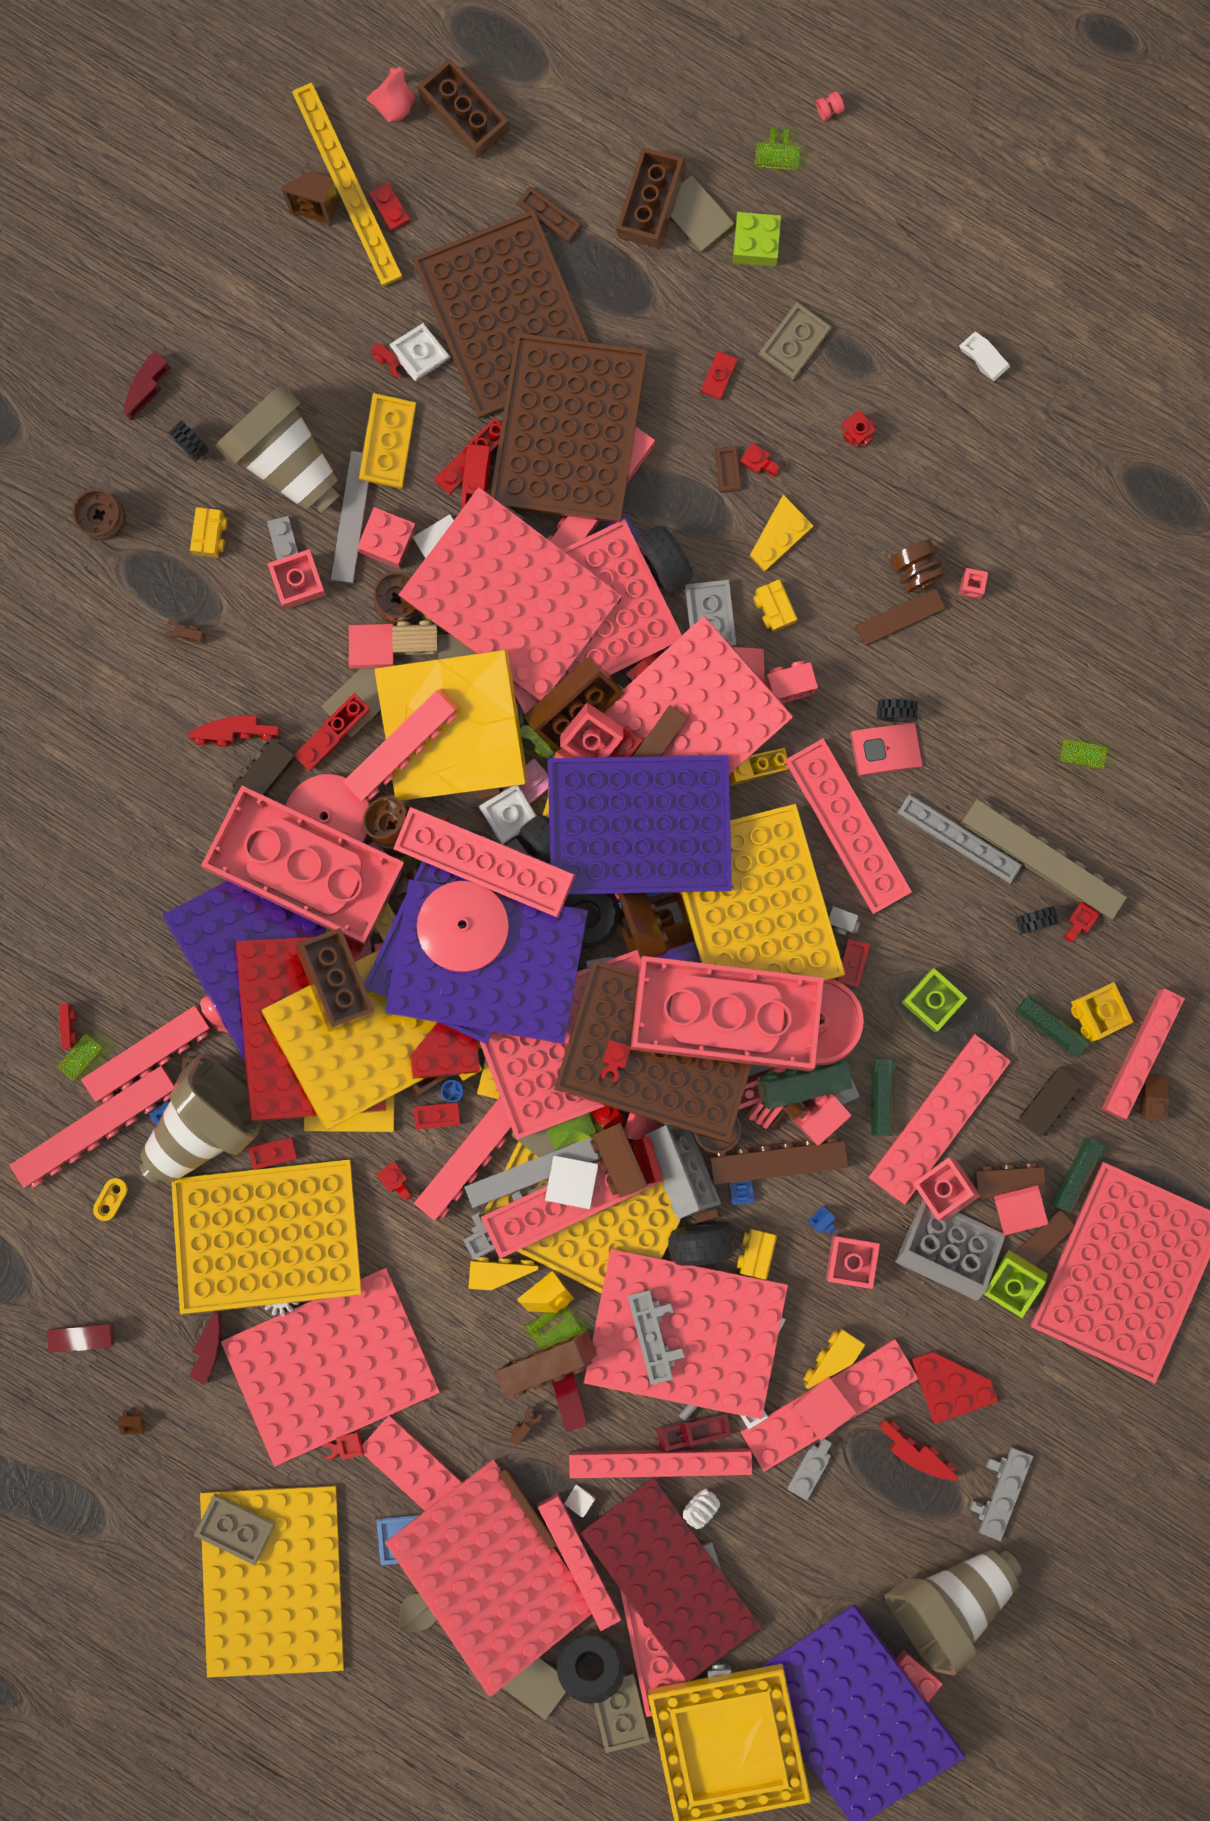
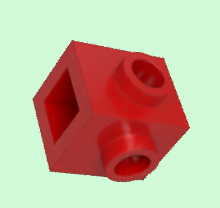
(858, 429)

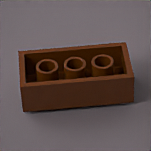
(463, 108)
(651, 198)
(563, 703)
(334, 979)
(546, 1364)

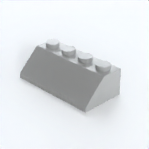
(683, 1171)

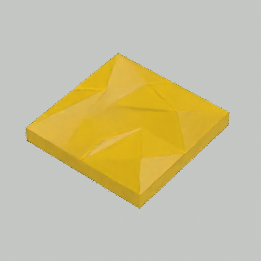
(474, 750)
(729, 1745)

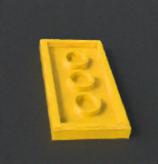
(387, 441)
(361, 1122)

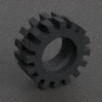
(188, 441)
(897, 710)
(1037, 920)

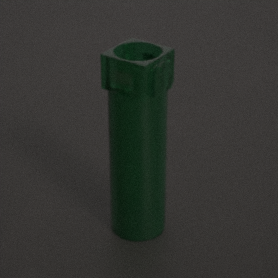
(1052, 1026)
(882, 1097)
(1078, 1175)

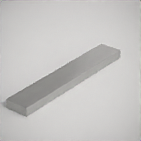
(350, 523)
(959, 839)
(525, 1174)

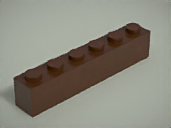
(778, 1162)

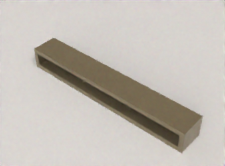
(1042, 859)

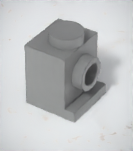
(843, 921)

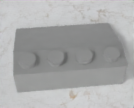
(951, 1252)

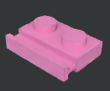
(536, 784)

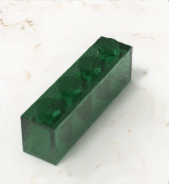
(800, 1085)

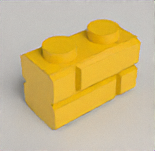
(208, 532)
(775, 606)
(757, 1253)

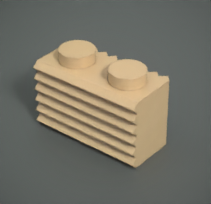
(415, 639)

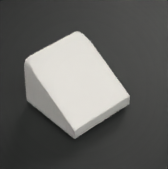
(579, 1500)

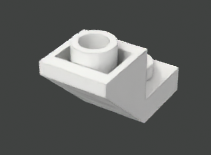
(985, 355)

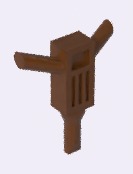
(792, 1110)

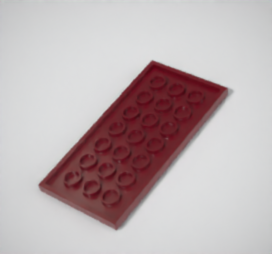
(670, 1579)

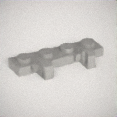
(480, 1242)
(647, 1318)
(1011, 1478)

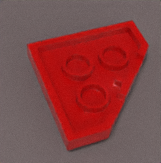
(444, 1054)
(951, 1387)

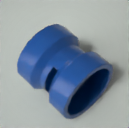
(452, 1091)

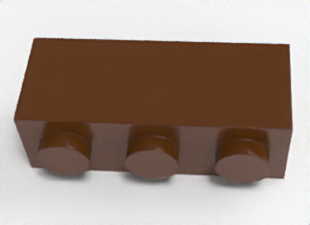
(1008, 1179)

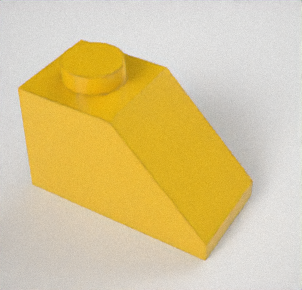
(546, 1295)

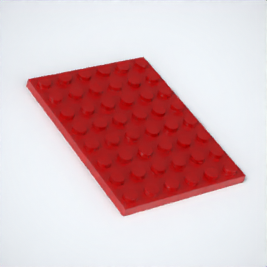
(266, 975)

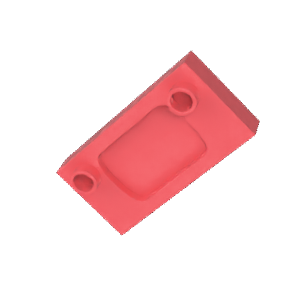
(303, 865)
(727, 1013)

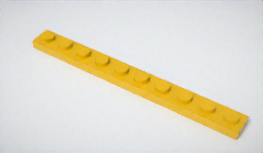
(347, 184)

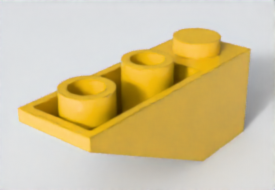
(759, 766)
(490, 1275)
(838, 1356)

